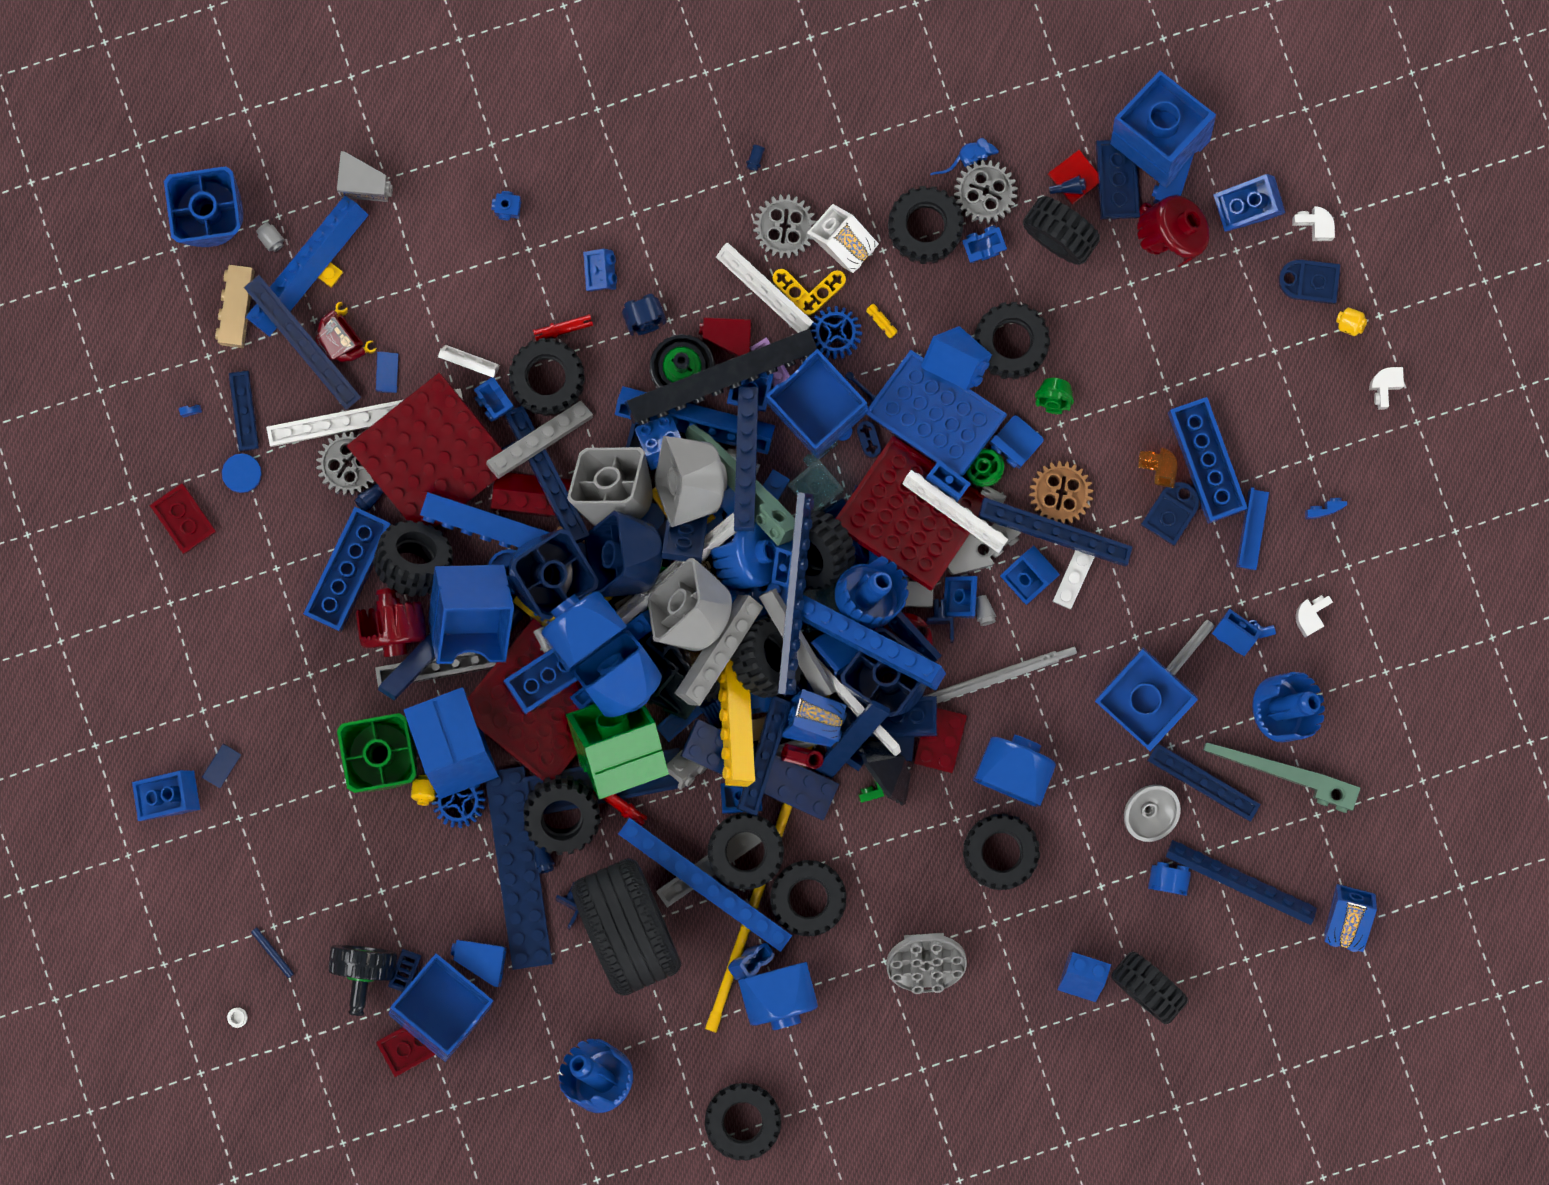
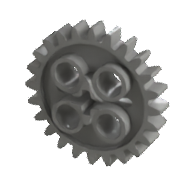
(993, 175)
(766, 224)
(332, 453)

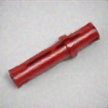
(563, 327)
(627, 810)

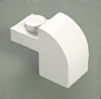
(1321, 222)
(1386, 380)
(1306, 615)

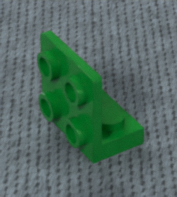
(869, 793)

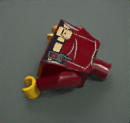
(338, 338)

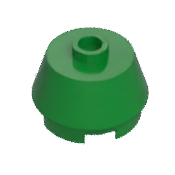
(1054, 395)
(986, 468)

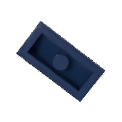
(221, 766)

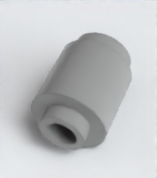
(270, 237)

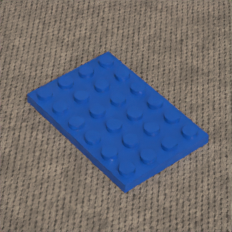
(935, 415)

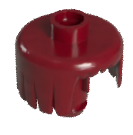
(1174, 226)
(391, 624)

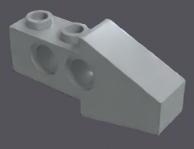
(970, 560)

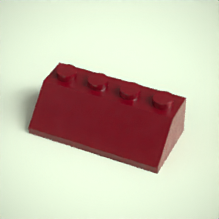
(522, 495)

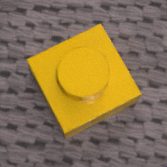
(330, 275)

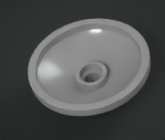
(1159, 817)

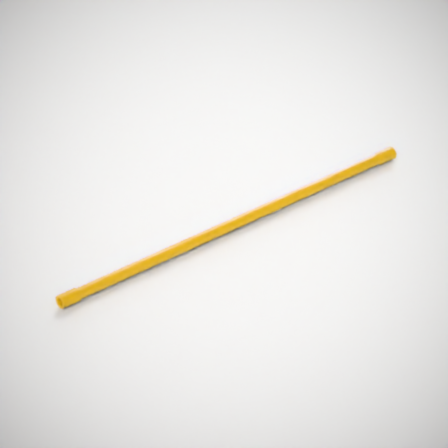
(716, 1013)

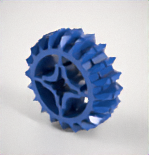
(843, 338)
(442, 807)

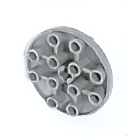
(926, 962)

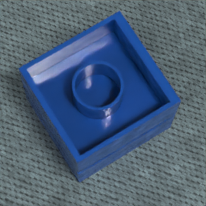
(1162, 128)
(817, 404)
(470, 612)
(1146, 699)
(450, 743)
(440, 1007)

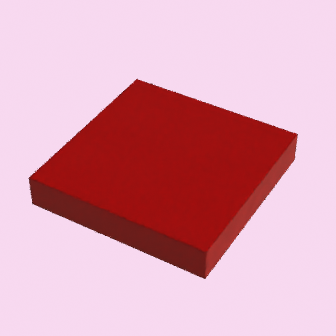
(1072, 167)

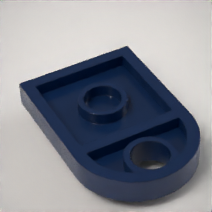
(1312, 281)
(1171, 513)

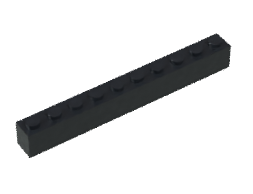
(721, 376)

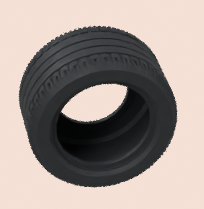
(626, 927)

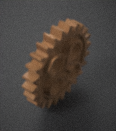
(1078, 497)

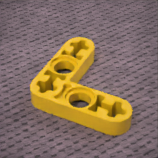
(805, 297)

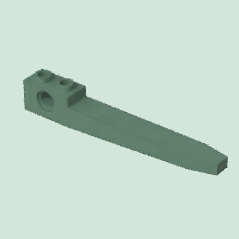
(768, 510)
(1320, 783)

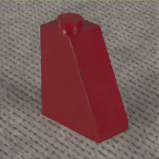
(727, 334)

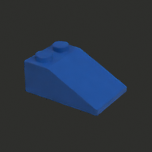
(1249, 202)
(166, 795)

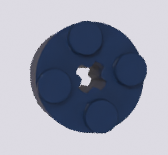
(643, 315)

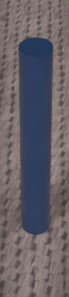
(272, 952)

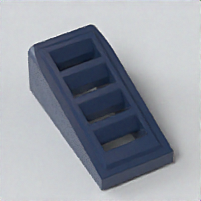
(417, 957)

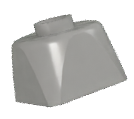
(689, 479)
(611, 481)
(689, 608)

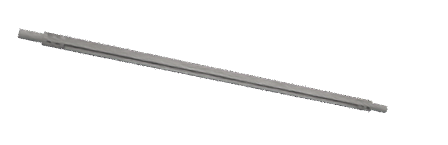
(980, 682)

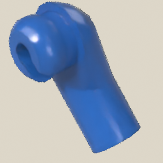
(1266, 631)

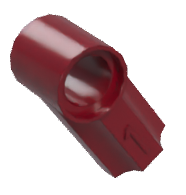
(801, 756)

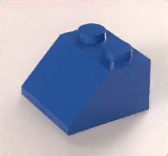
(1029, 575)

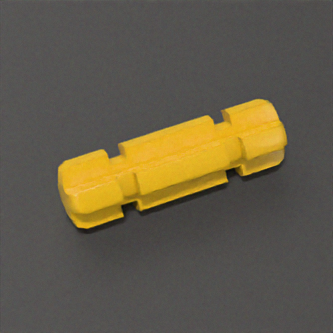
(881, 321)

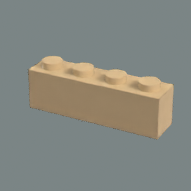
(235, 306)

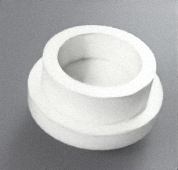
(237, 1017)

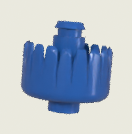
(746, 560)
(872, 593)
(1288, 707)
(596, 1076)

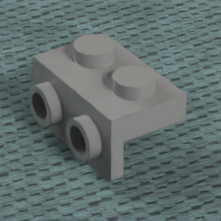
(684, 770)

